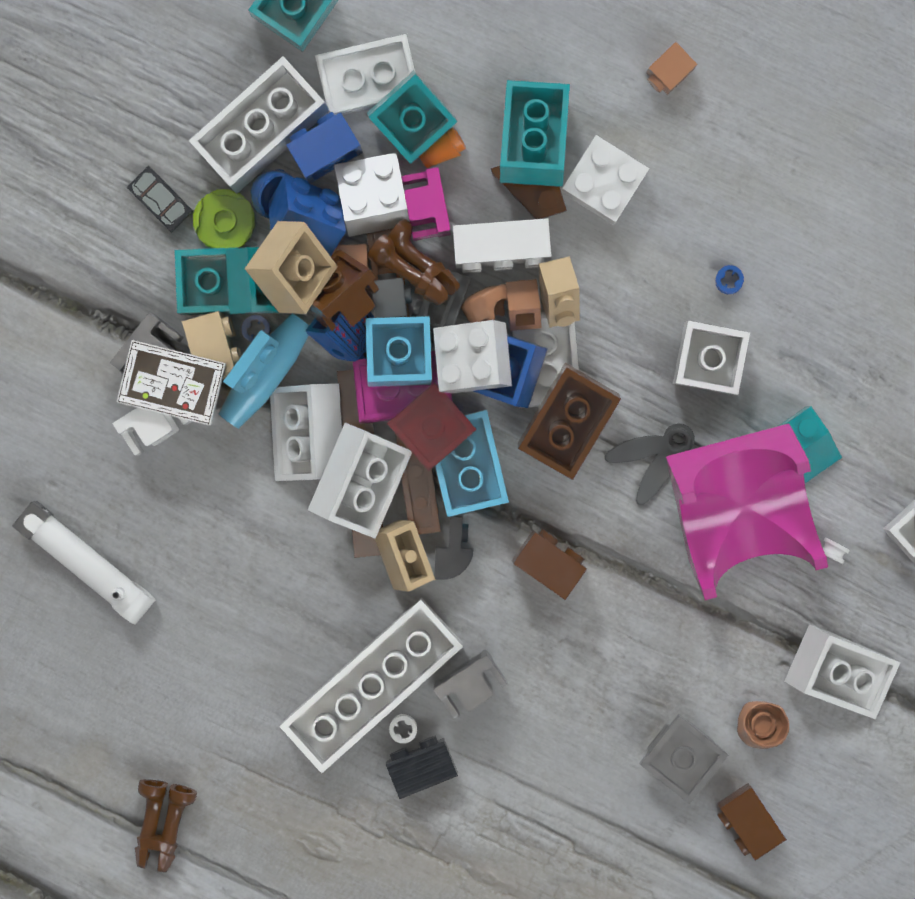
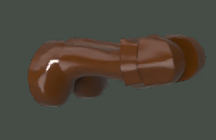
(390, 252)
(179, 798)

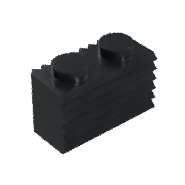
(421, 767)

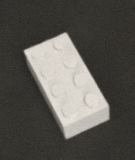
(259, 124)

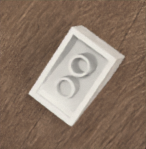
(841, 672)

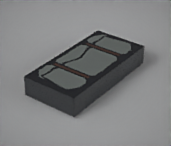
(159, 198)

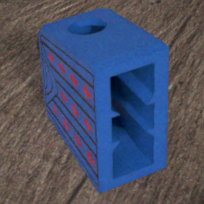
(343, 342)

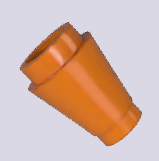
(444, 149)

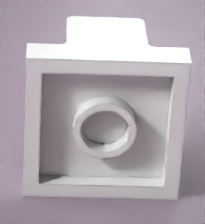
(150, 427)

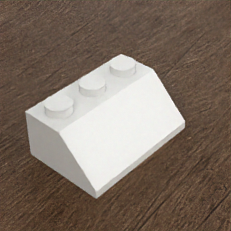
(304, 429)

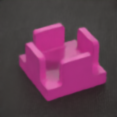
(427, 204)

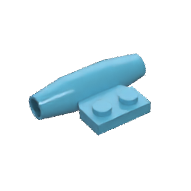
(262, 369)

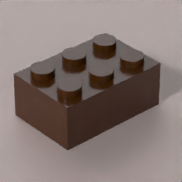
(568, 421)

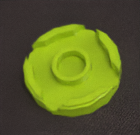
(224, 219)

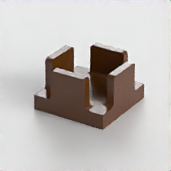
(345, 292)

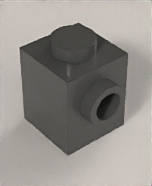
(391, 297)

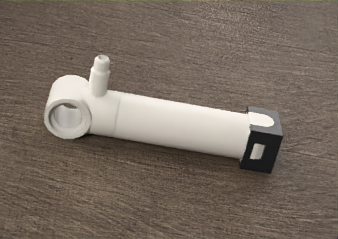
(123, 594)

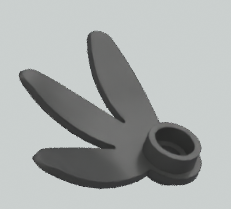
(646, 446)

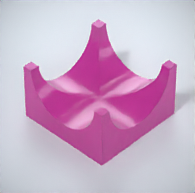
(744, 503)

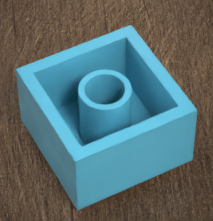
(398, 351)

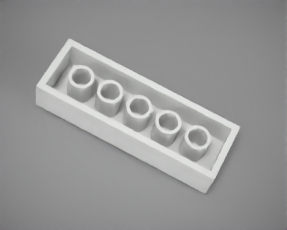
(371, 685)

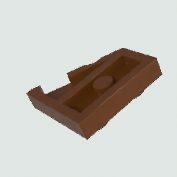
(538, 200)

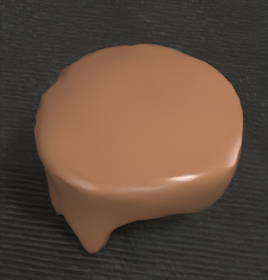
(485, 304)
(762, 724)

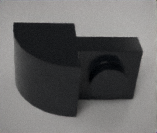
(453, 559)

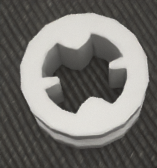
(834, 550)
(397, 736)

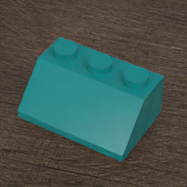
(814, 440)

